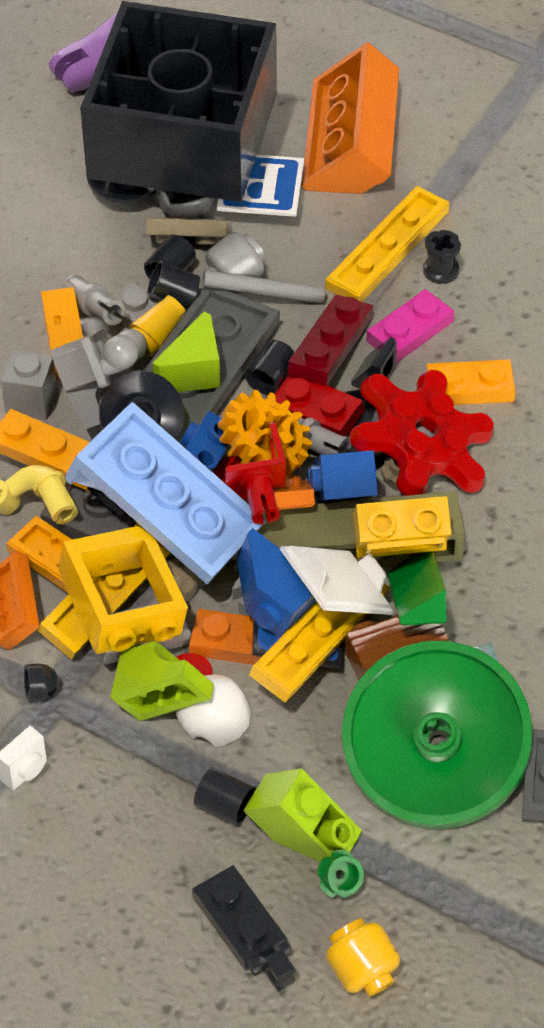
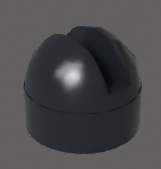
(39, 681)

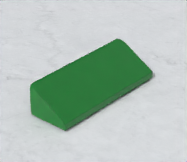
(418, 590)

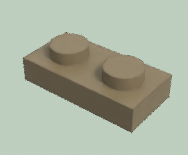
(206, 230)

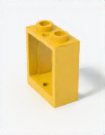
(113, 553)

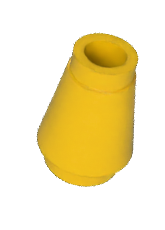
(159, 323)

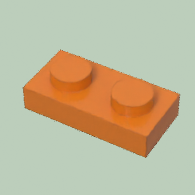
(223, 637)

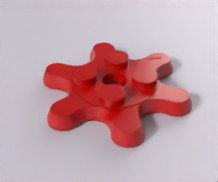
(413, 450)

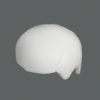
(218, 719)

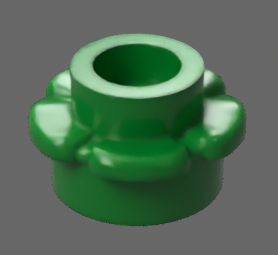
(350, 880)

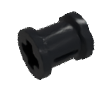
(442, 250)

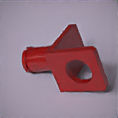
(260, 479)

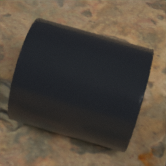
(174, 251)
(173, 282)
(269, 367)
(223, 795)

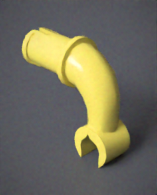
(45, 484)

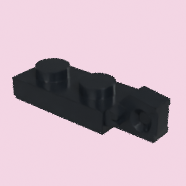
(245, 926)

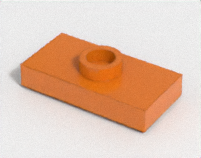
(295, 494)
(17, 601)

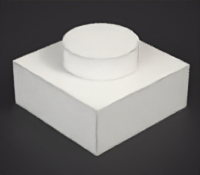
(22, 758)

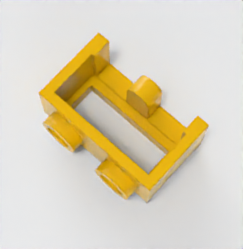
(402, 526)

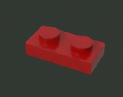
(329, 406)

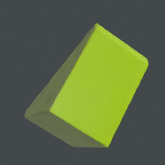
(192, 358)

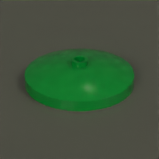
(428, 693)

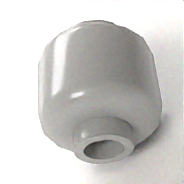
(236, 256)

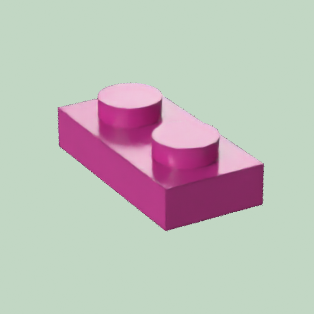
(412, 323)

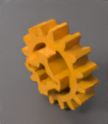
(247, 427)

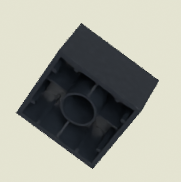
(180, 101)

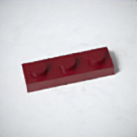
(330, 340)

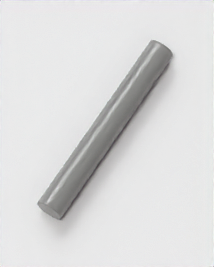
(263, 286)

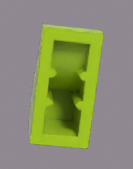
(155, 682)

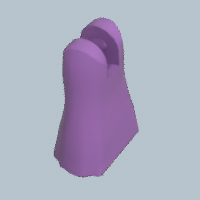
(78, 60)

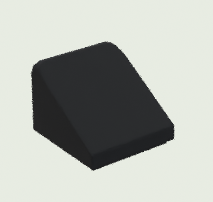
(379, 361)

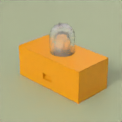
(63, 319)

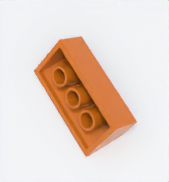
(352, 124)

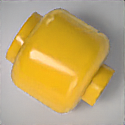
(363, 957)

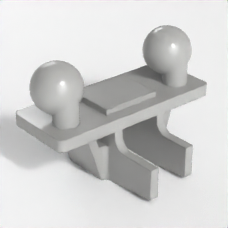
(92, 365)

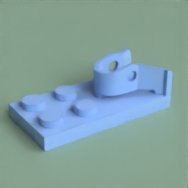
(165, 491)

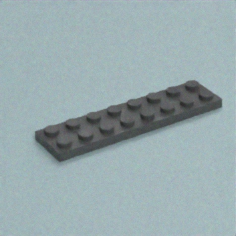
(240, 333)

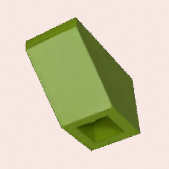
(301, 815)

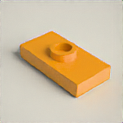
(43, 547)

